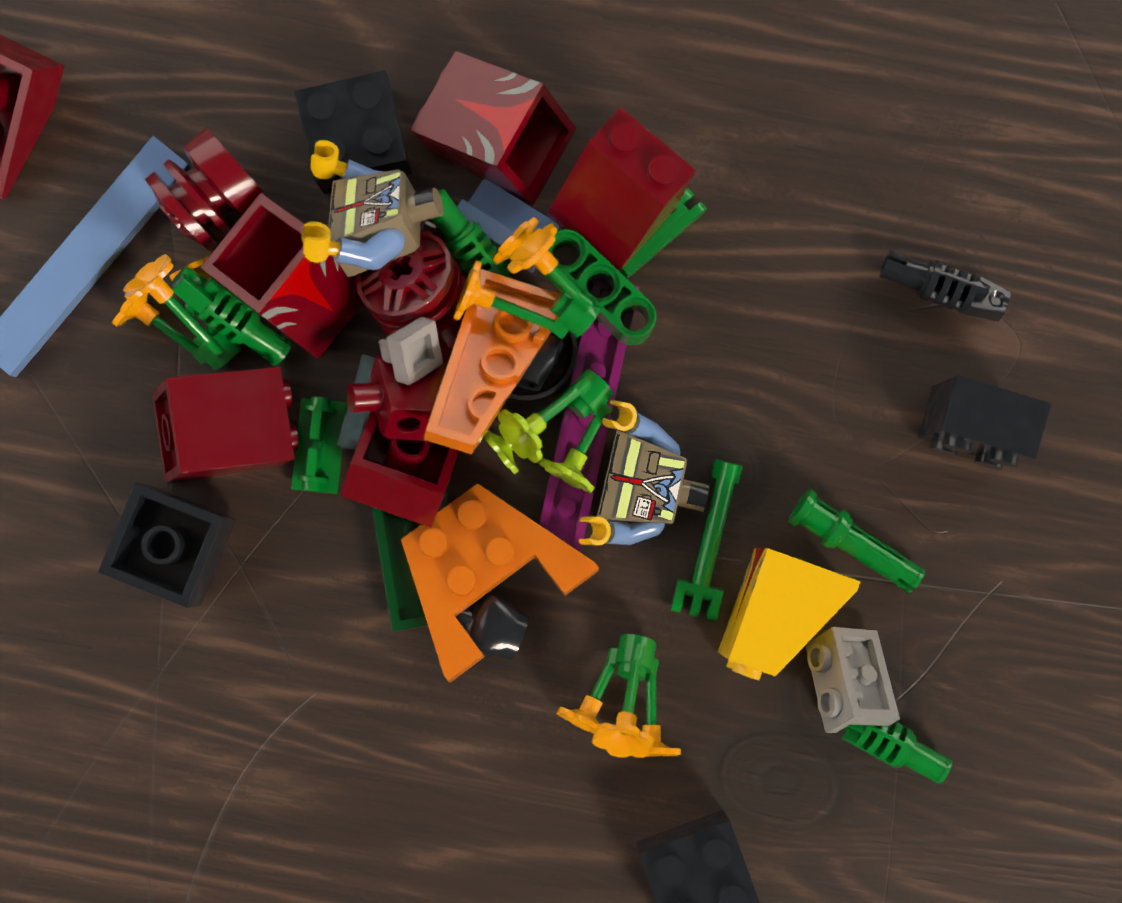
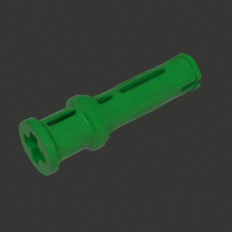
(838, 531)

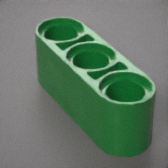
(624, 296)

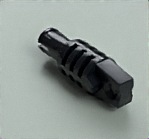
(948, 286)

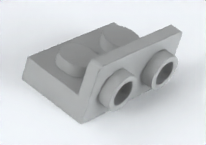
(851, 679)

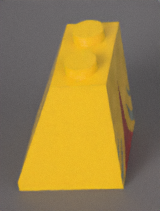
(780, 611)

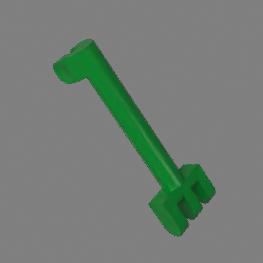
(699, 588)

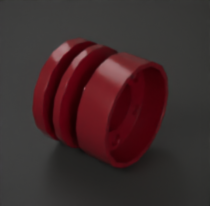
(205, 191)
(415, 287)

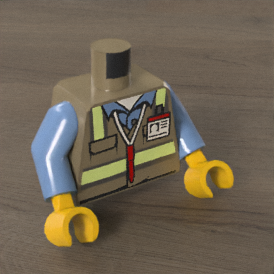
(371, 214)
(641, 482)

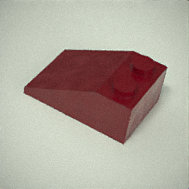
(26, 101)
(399, 474)

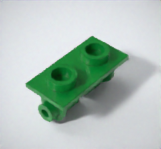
(318, 456)

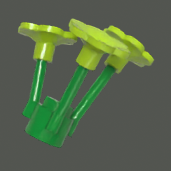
(584, 398)

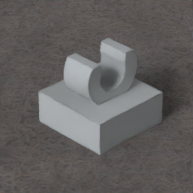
(413, 350)

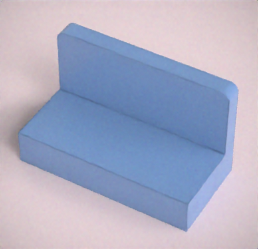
(500, 213)

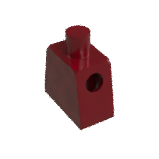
(399, 407)

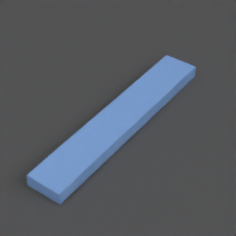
(83, 257)

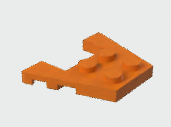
(469, 553)

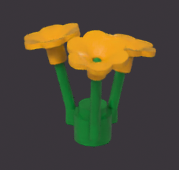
(527, 248)
(209, 345)
(634, 662)

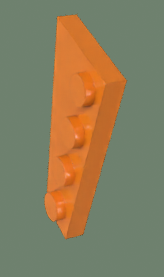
(487, 363)

